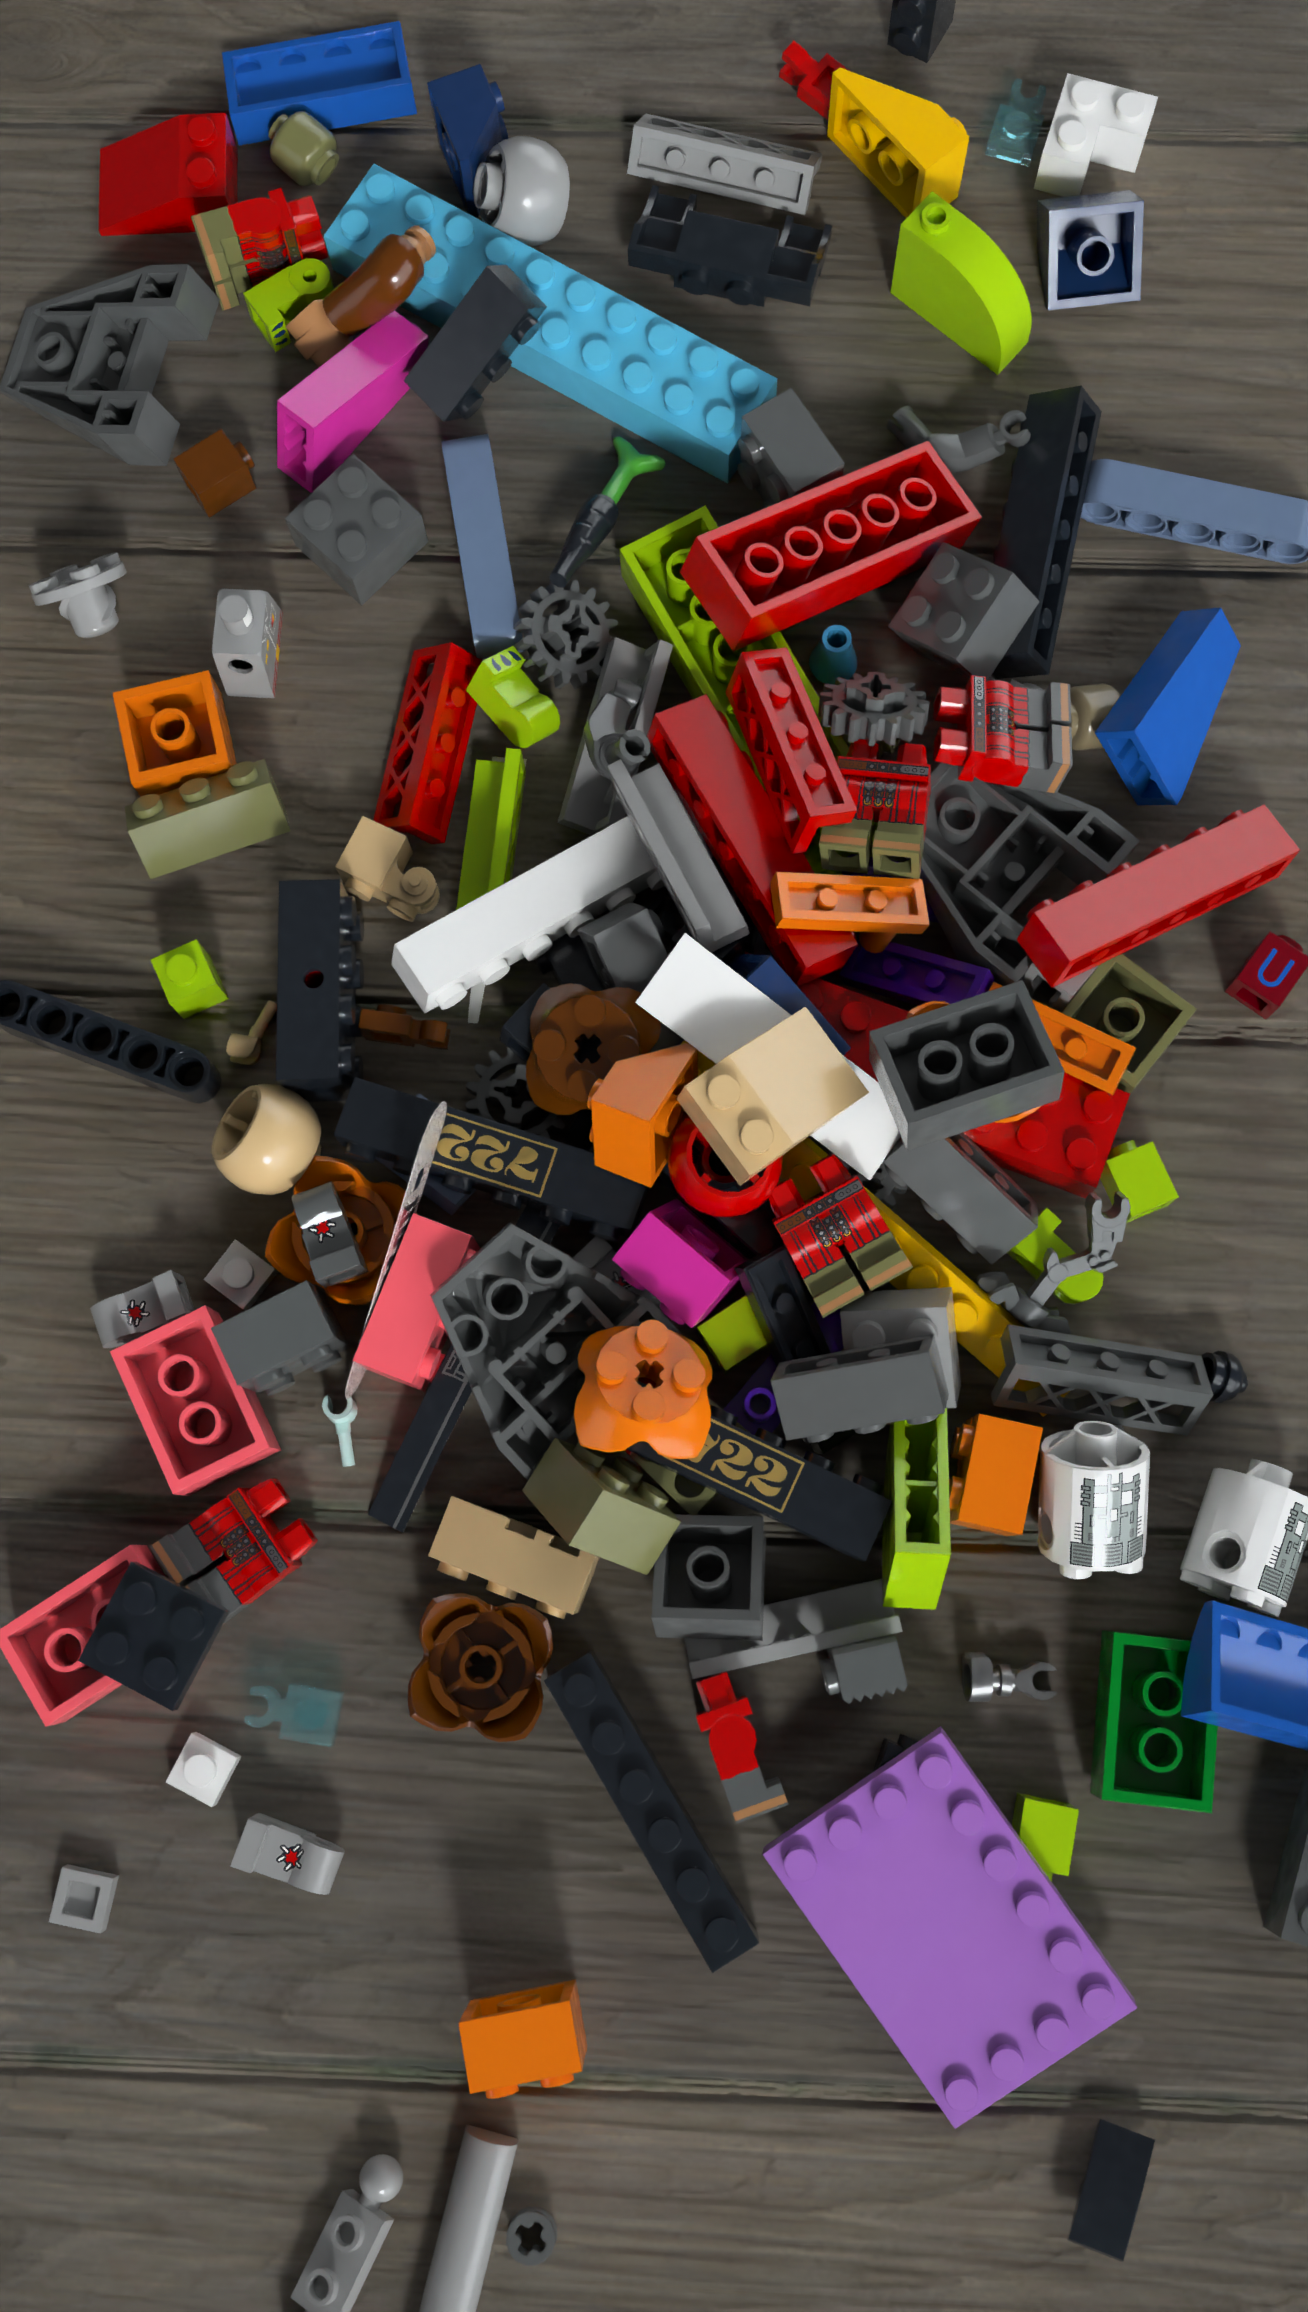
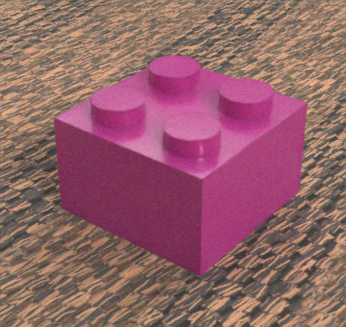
(680, 1263)

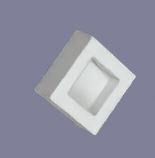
(241, 1275)
(203, 1769)

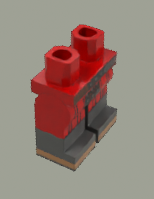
(1006, 733)
(244, 1535)
(733, 1746)

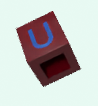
(1269, 974)

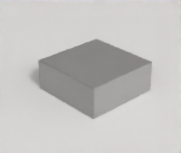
(83, 1898)

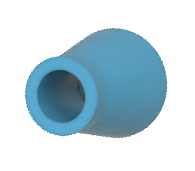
(833, 655)

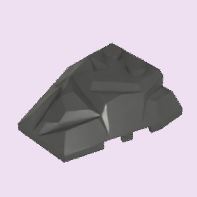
(518, 1332)

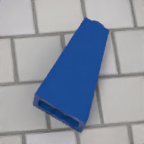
(1169, 705)

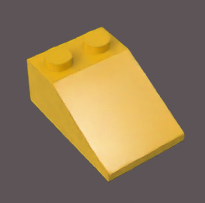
(897, 140)

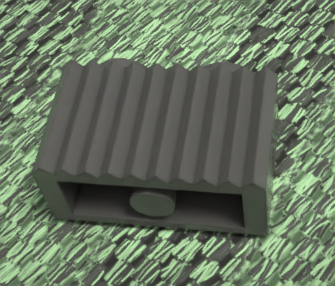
(864, 1668)

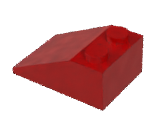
(167, 176)

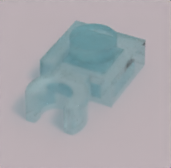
(1017, 126)
(306, 1713)

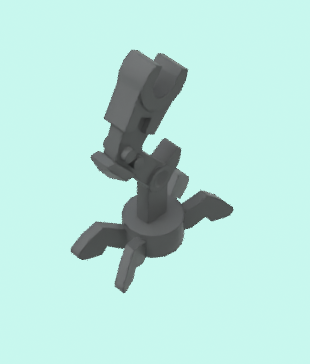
(1103, 1233)

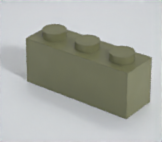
(206, 818)

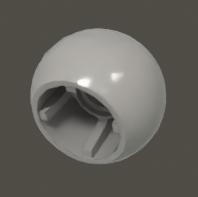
(523, 189)

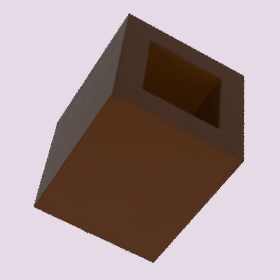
(216, 472)

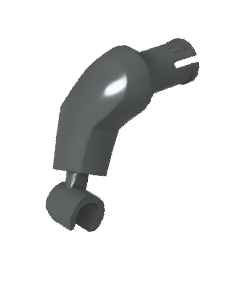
(962, 450)
(606, 732)

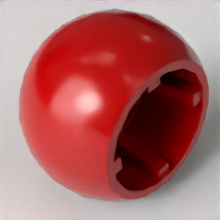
(703, 1187)

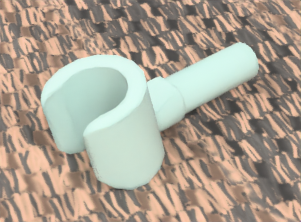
(343, 1427)

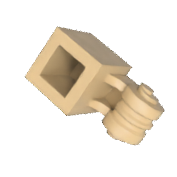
(374, 867)

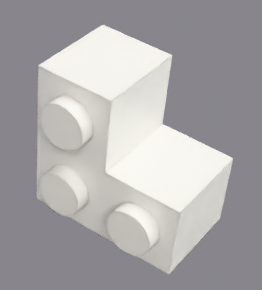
(1093, 125)

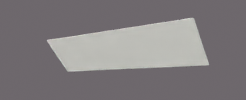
(723, 1012)

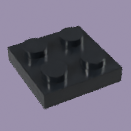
(154, 1636)

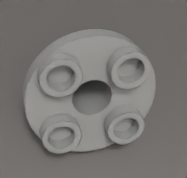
(83, 594)

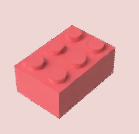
(405, 1328)
(192, 1405)
(51, 1636)

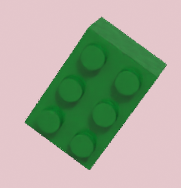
(1140, 1739)

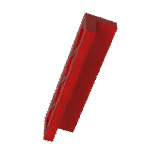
(436, 743)
(788, 746)

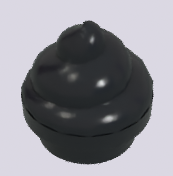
(1224, 1375)

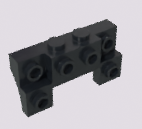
(726, 254)

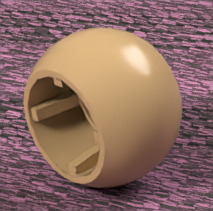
(266, 1139)

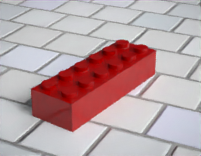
(828, 544)

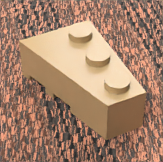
(512, 1558)

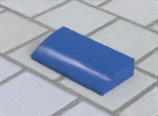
(333, 76)
(1248, 1675)

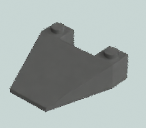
(98, 353)
(993, 850)

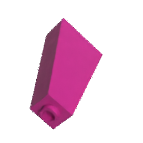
(345, 399)

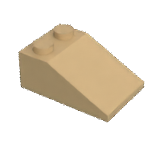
(771, 1094)

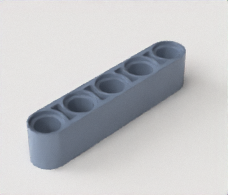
(1197, 511)
(482, 544)

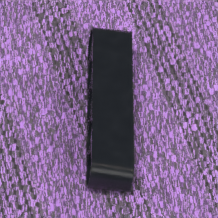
(123, 1052)

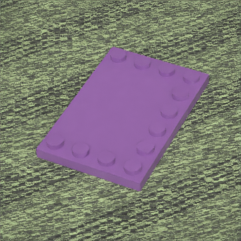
(948, 1927)

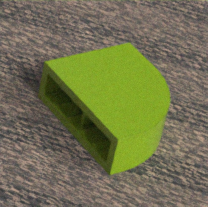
(961, 283)
(918, 1520)

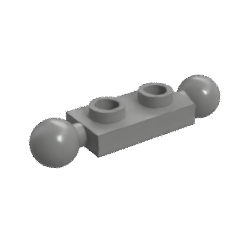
(350, 2240)

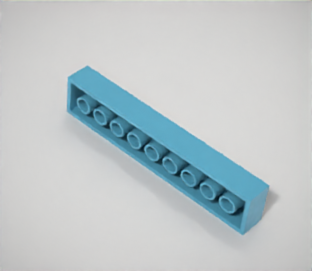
(589, 337)

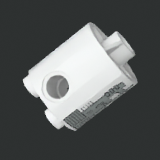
(1093, 1500)
(1248, 1537)

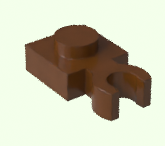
(393, 1026)

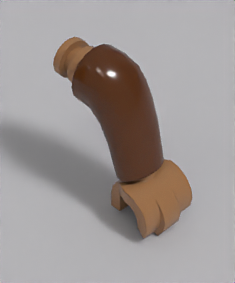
(364, 297)

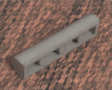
(469, 2221)

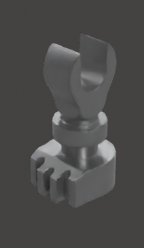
(981, 1679)

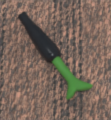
(600, 511)

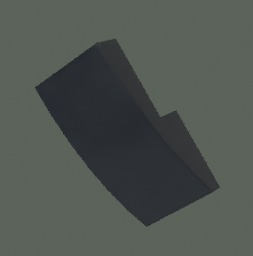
(1111, 2190)

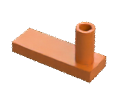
(850, 903)
(1085, 1050)

